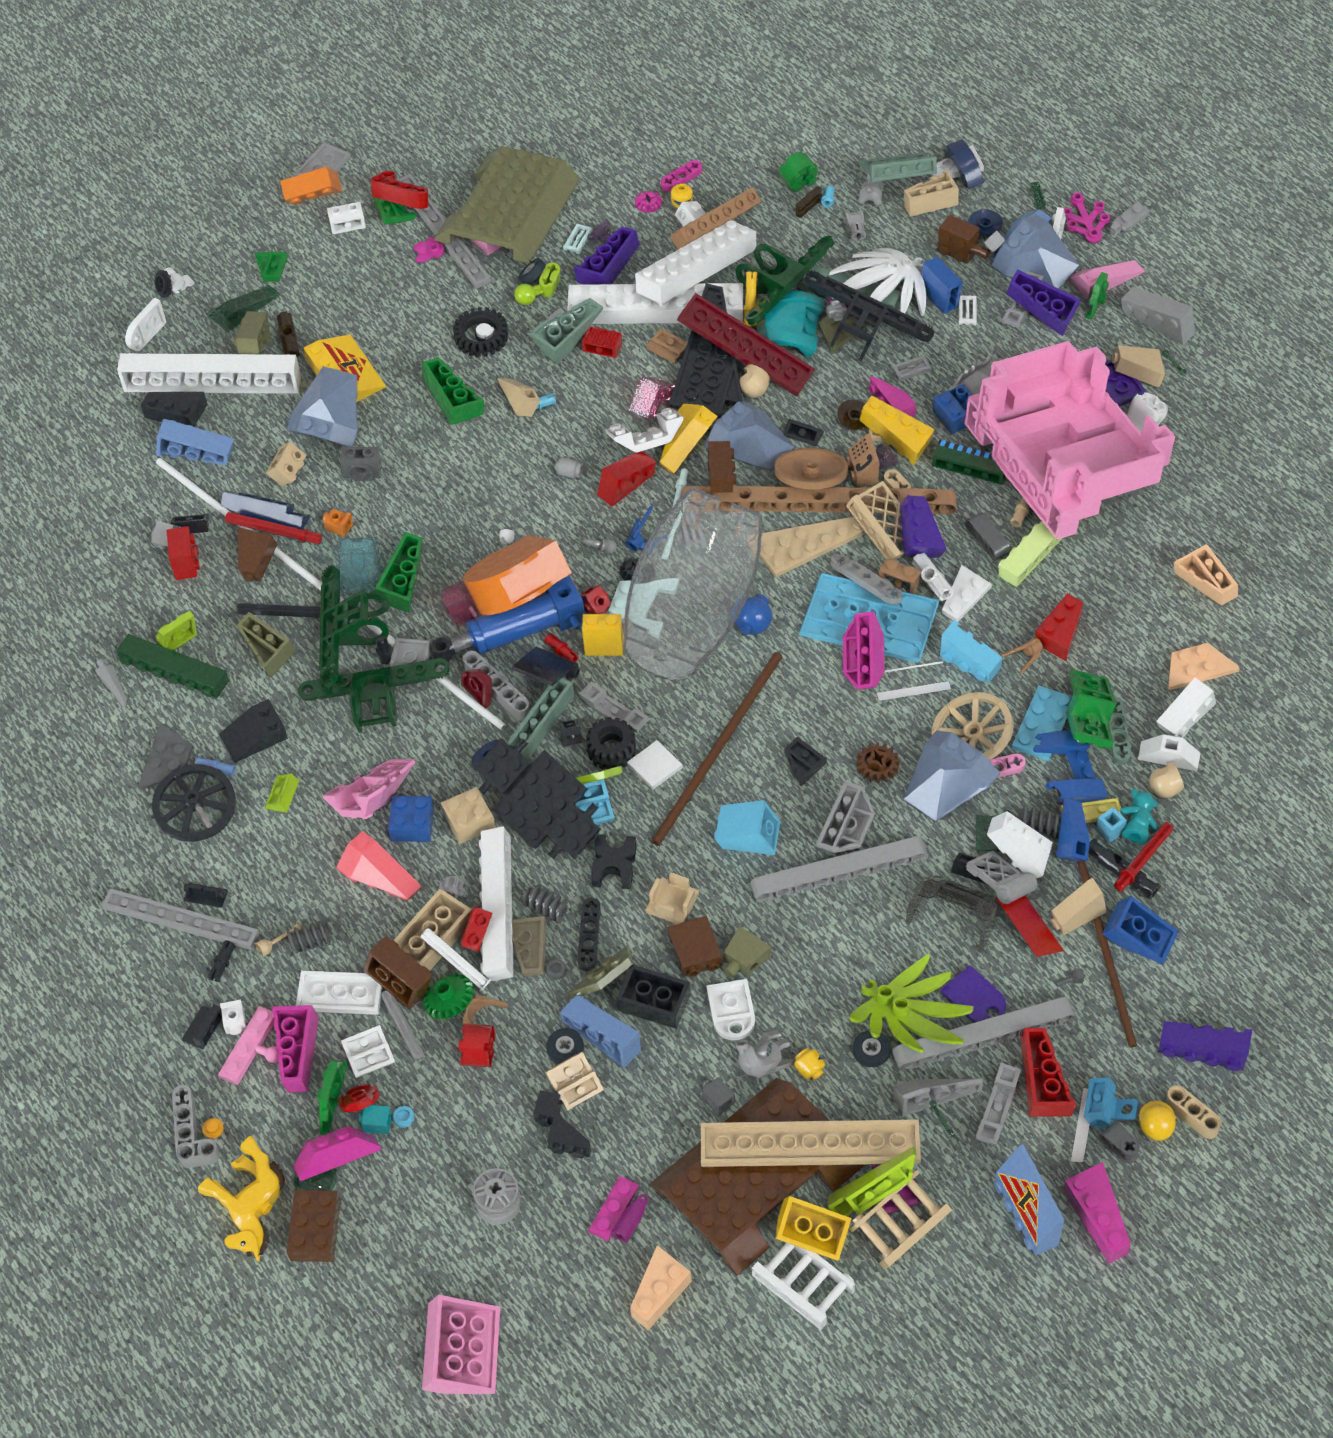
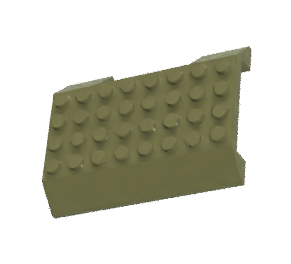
(513, 202)

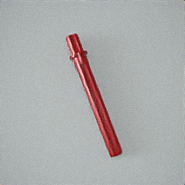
(274, 528)
(1128, 875)

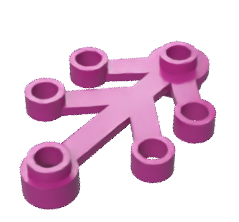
(1091, 234)

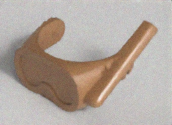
(479, 1002)

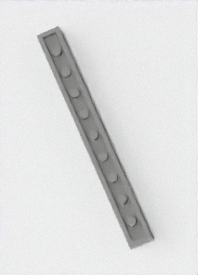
(457, 249)

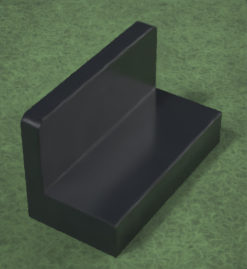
(203, 1026)

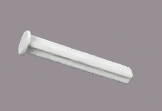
(455, 959)

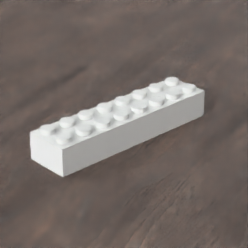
(695, 262)

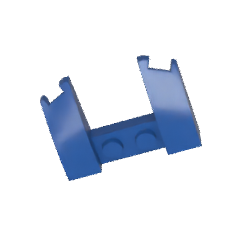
(1084, 785)

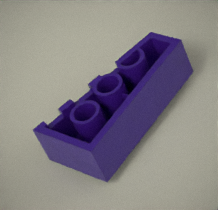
(608, 259)
(1044, 301)
(1206, 1044)

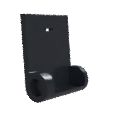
(546, 666)

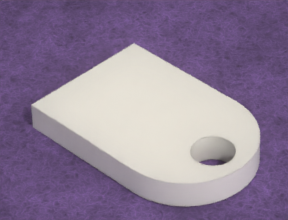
(145, 325)
(731, 1006)

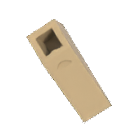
(521, 397)

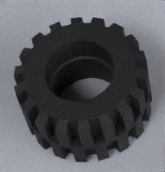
(611, 730)

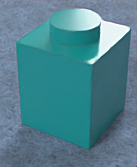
(376, 1119)

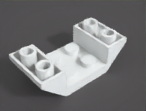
(668, 421)

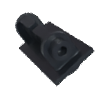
(205, 894)

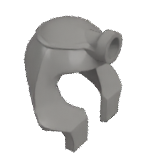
(754, 1059)

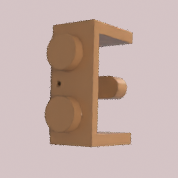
(902, 573)

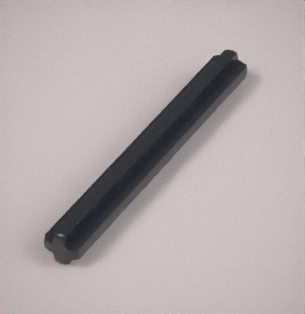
(279, 610)

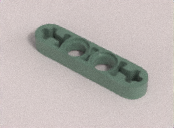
(1120, 731)

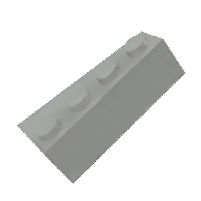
(1161, 314)

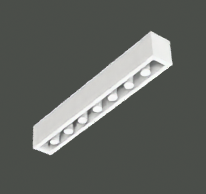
(497, 899)

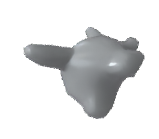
(871, 192)

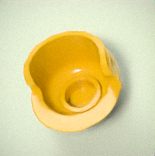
(1157, 1120)

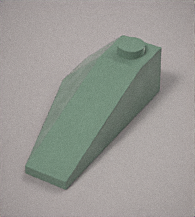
(562, 333)

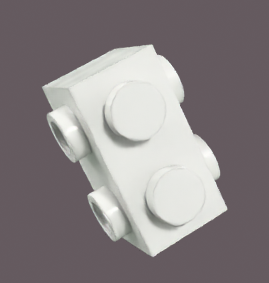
(346, 217)

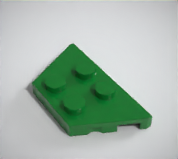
(329, 1093)

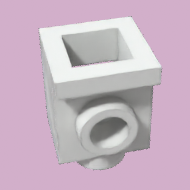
(233, 1017)

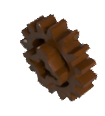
(877, 762)

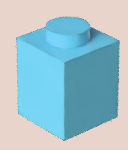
(1111, 825)

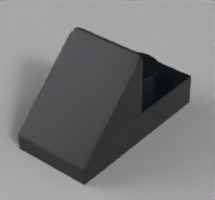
(570, 732)

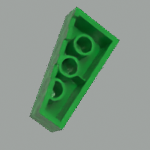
(450, 392)
(401, 573)

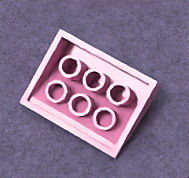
(461, 1347)

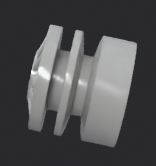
(497, 1207)

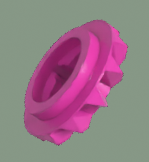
(644, 206)

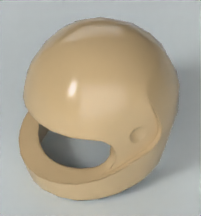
(754, 382)
(1166, 781)

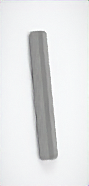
(402, 1025)

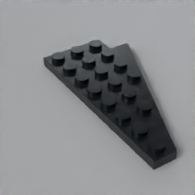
(707, 372)

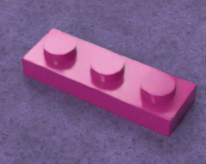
(613, 1207)

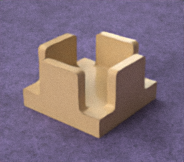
(672, 898)

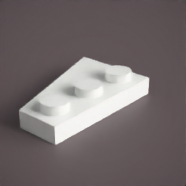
(967, 592)

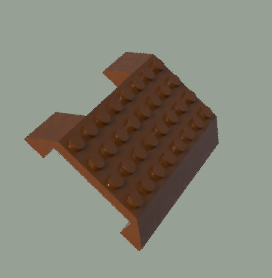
(732, 1200)

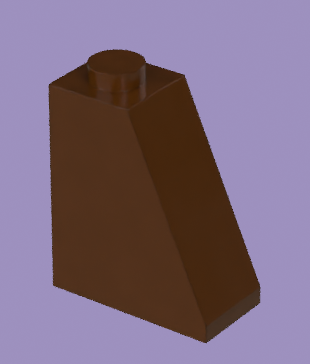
(254, 553)

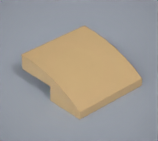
(574, 1080)

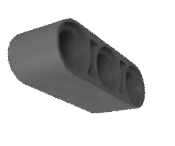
(988, 535)

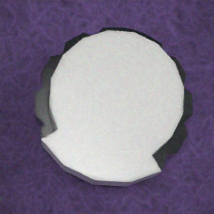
(484, 332)

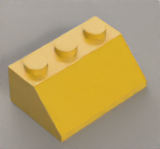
(812, 1227)

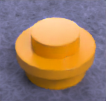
(212, 1128)

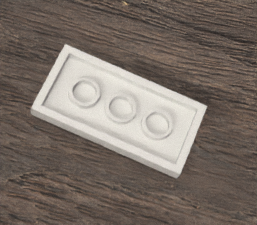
(339, 992)

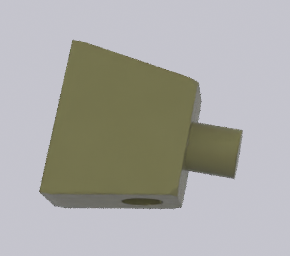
(745, 953)

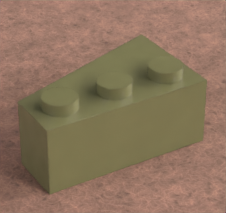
(253, 333)
(266, 643)

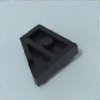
(803, 760)

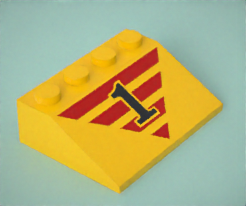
(344, 355)

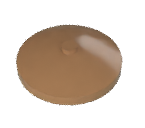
(811, 468)

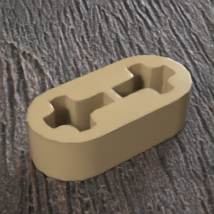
(900, 480)

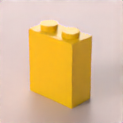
(602, 634)

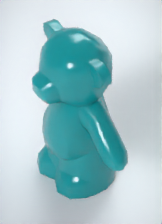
(1141, 818)

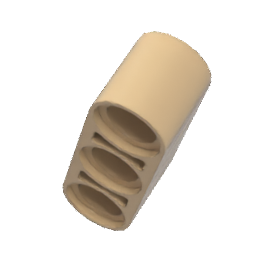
(1197, 1121)

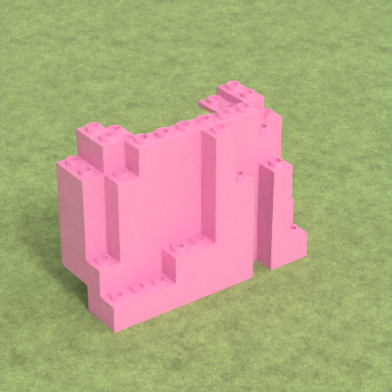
(1064, 434)

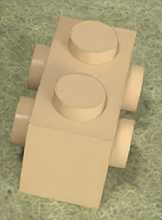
(286, 464)

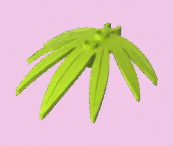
(892, 1004)

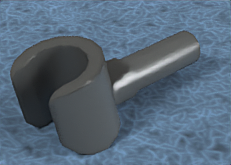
(1078, 977)

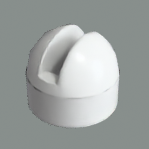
(506, 536)

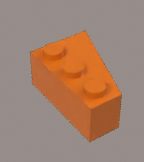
(311, 185)

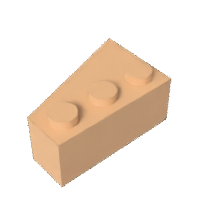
(659, 1288)

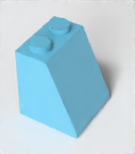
(748, 827)

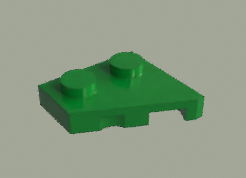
(392, 212)
(271, 265)
(1098, 295)

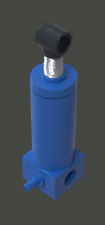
(556, 606)

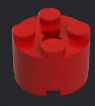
(477, 1045)

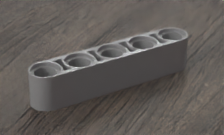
(503, 688)

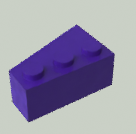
(919, 528)

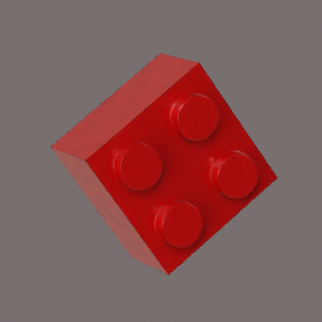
(183, 553)

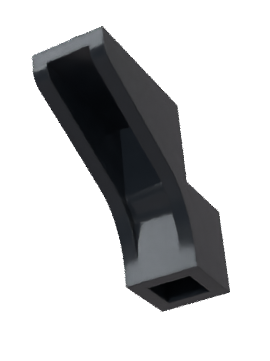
(562, 1135)

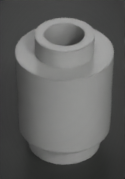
(569, 468)

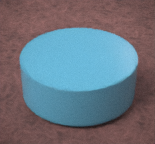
(403, 1116)

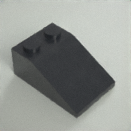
(253, 731)

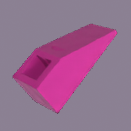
(893, 396)

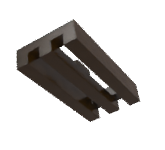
(808, 202)

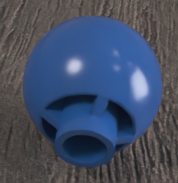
(755, 615)

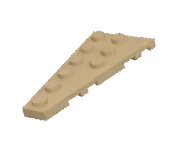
(798, 545)

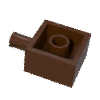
(960, 240)

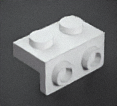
(689, 212)

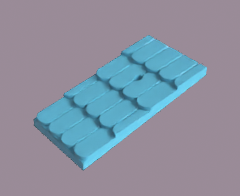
(839, 599)

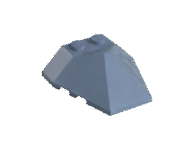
(1036, 249)
(328, 408)
(751, 435)
(948, 775)

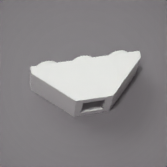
(1167, 749)

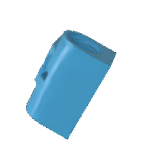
(1103, 1106)

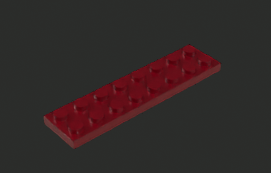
(745, 344)

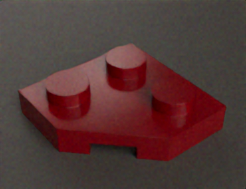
(478, 686)

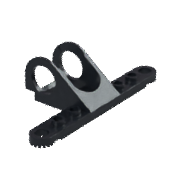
(867, 311)

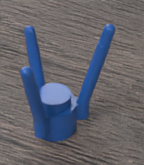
(635, 539)

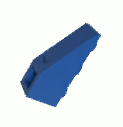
(1073, 833)

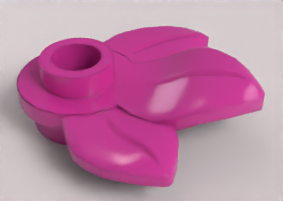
(428, 250)

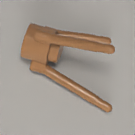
(1029, 648)

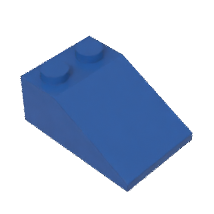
(1140, 930)

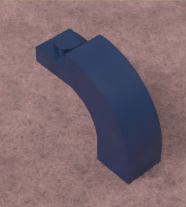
(965, 163)

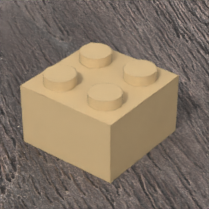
(467, 815)

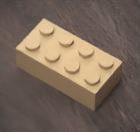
(444, 917)

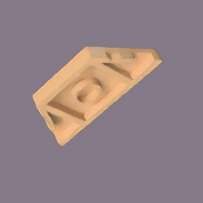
(1198, 662)

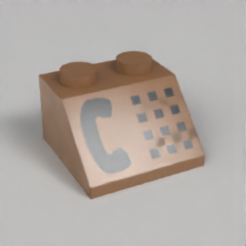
(863, 462)

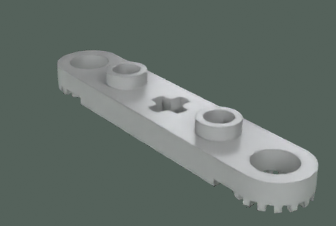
(866, 579)

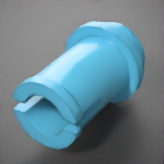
(827, 199)
(546, 401)

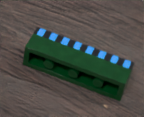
(967, 462)

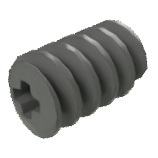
(1040, 820)
(546, 903)
(309, 937)

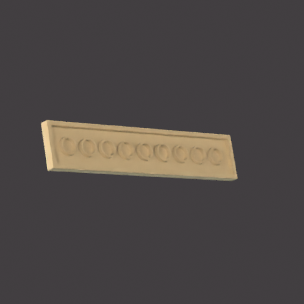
(807, 1142)

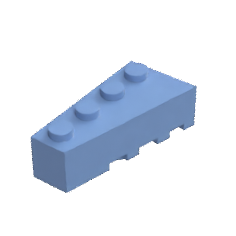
(193, 443)
(602, 1030)

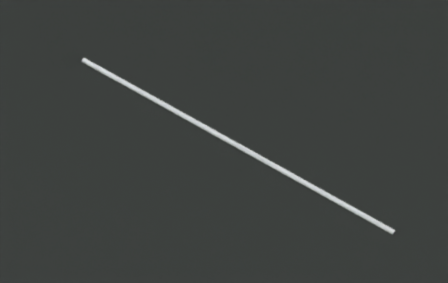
(317, 583)

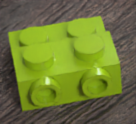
(177, 632)

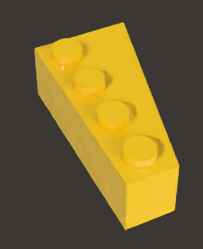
(897, 428)

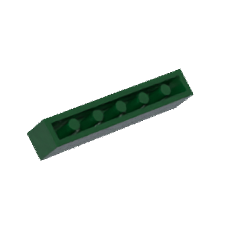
(172, 665)

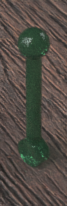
(1165, 353)
(933, 1104)

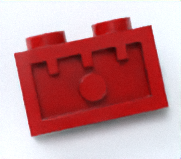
(476, 928)

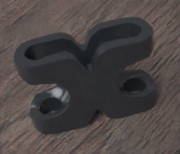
(613, 861)

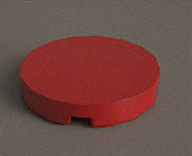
(359, 1098)

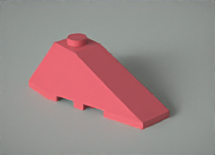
(371, 864)

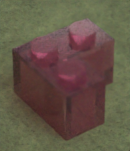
(649, 395)
(459, 603)

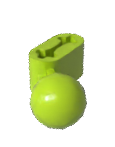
(548, 282)

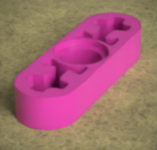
(683, 170)

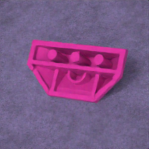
(863, 651)
(333, 1151)

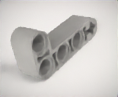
(188, 1126)

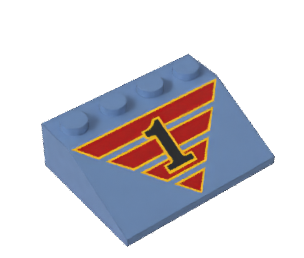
(1029, 1202)

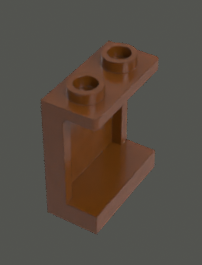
(695, 946)

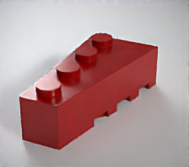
(1045, 1085)

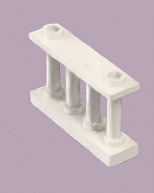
(799, 1300)

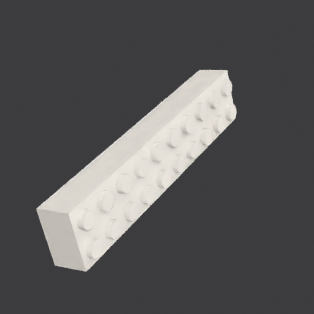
(626, 306)
(209, 373)

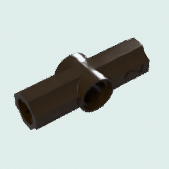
(288, 334)

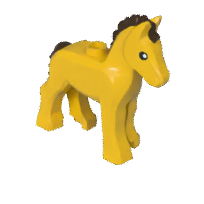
(251, 1201)

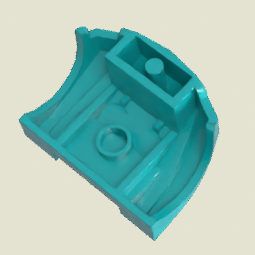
(794, 321)

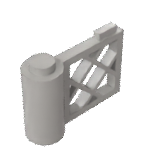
(1010, 886)

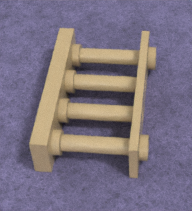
(905, 1241)

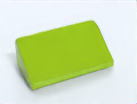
(282, 793)

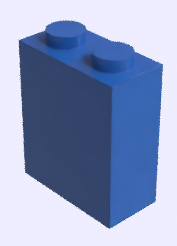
(941, 285)

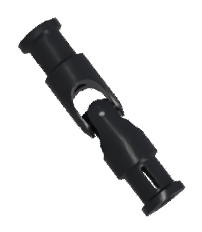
(1115, 863)

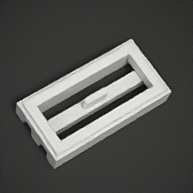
(967, 321)

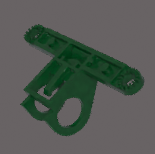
(780, 279)
(335, 624)
(375, 685)

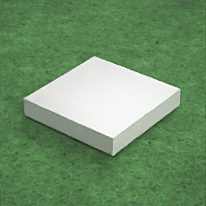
(654, 765)

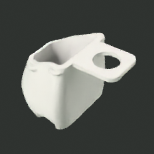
(1146, 405)

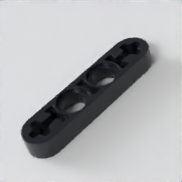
(586, 934)

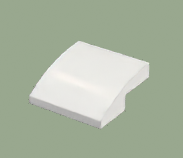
(367, 1051)

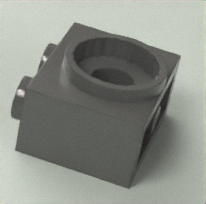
(361, 463)

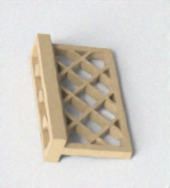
(875, 528)

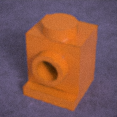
(337, 522)

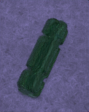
(1038, 195)

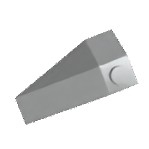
(917, 1093)

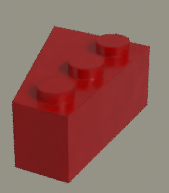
(625, 476)
(1060, 626)

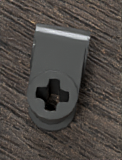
(1117, 1140)

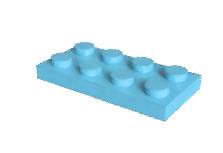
(1044, 715)

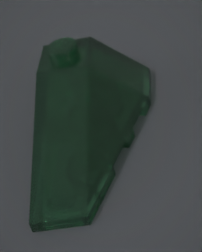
(231, 312)

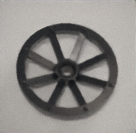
(193, 805)

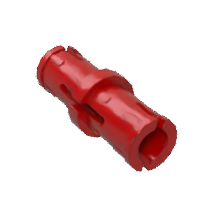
(560, 648)

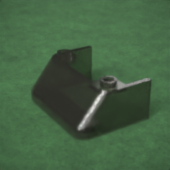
(984, 905)

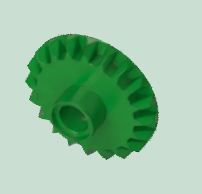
(448, 996)

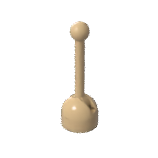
(265, 946)

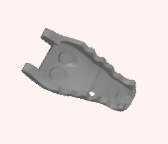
(973, 377)

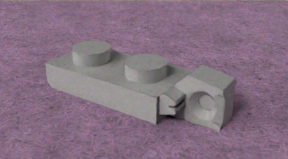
(1129, 218)

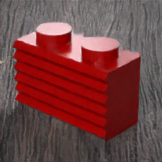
(602, 342)

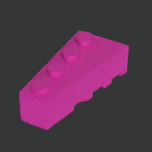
(295, 1044)
(1097, 1207)

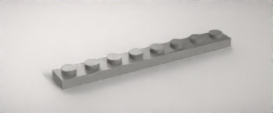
(180, 919)

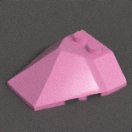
(369, 791)

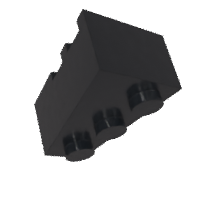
(175, 406)

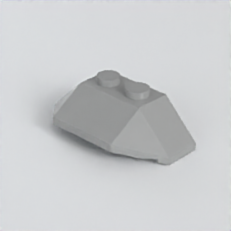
(848, 820)

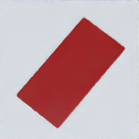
(1031, 927)

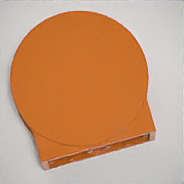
(515, 574)

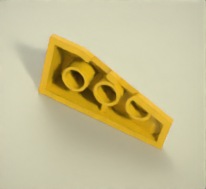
(695, 424)

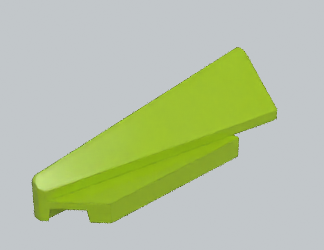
(874, 1185)

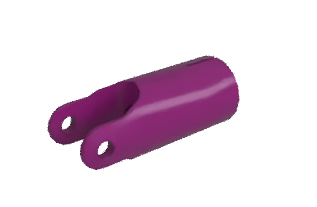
(630, 1219)

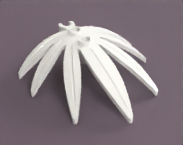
(892, 268)

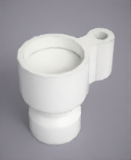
(179, 281)

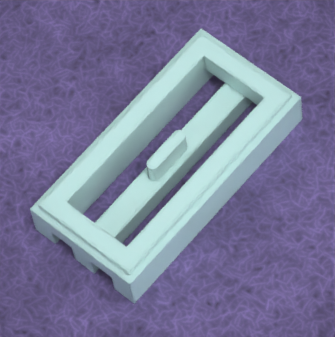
(573, 248)

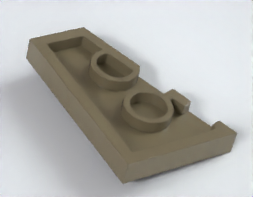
(530, 944)

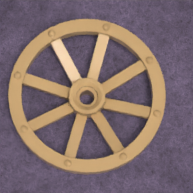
(974, 730)

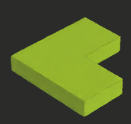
(600, 775)

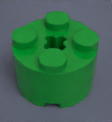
(798, 171)

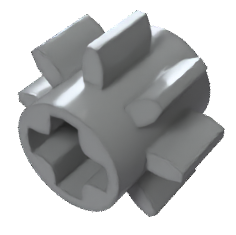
(836, 310)
(452, 886)

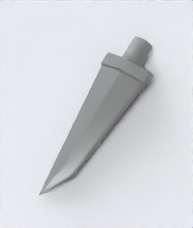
(110, 679)

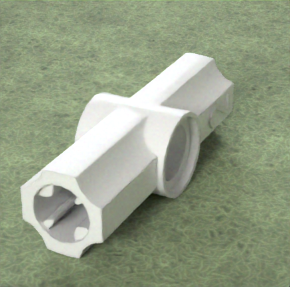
(933, 576)

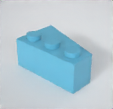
(968, 654)

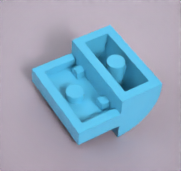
(598, 795)

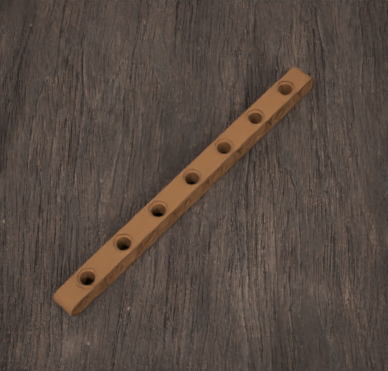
(822, 500)

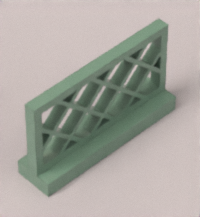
(900, 166)

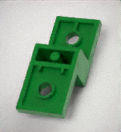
(1091, 709)

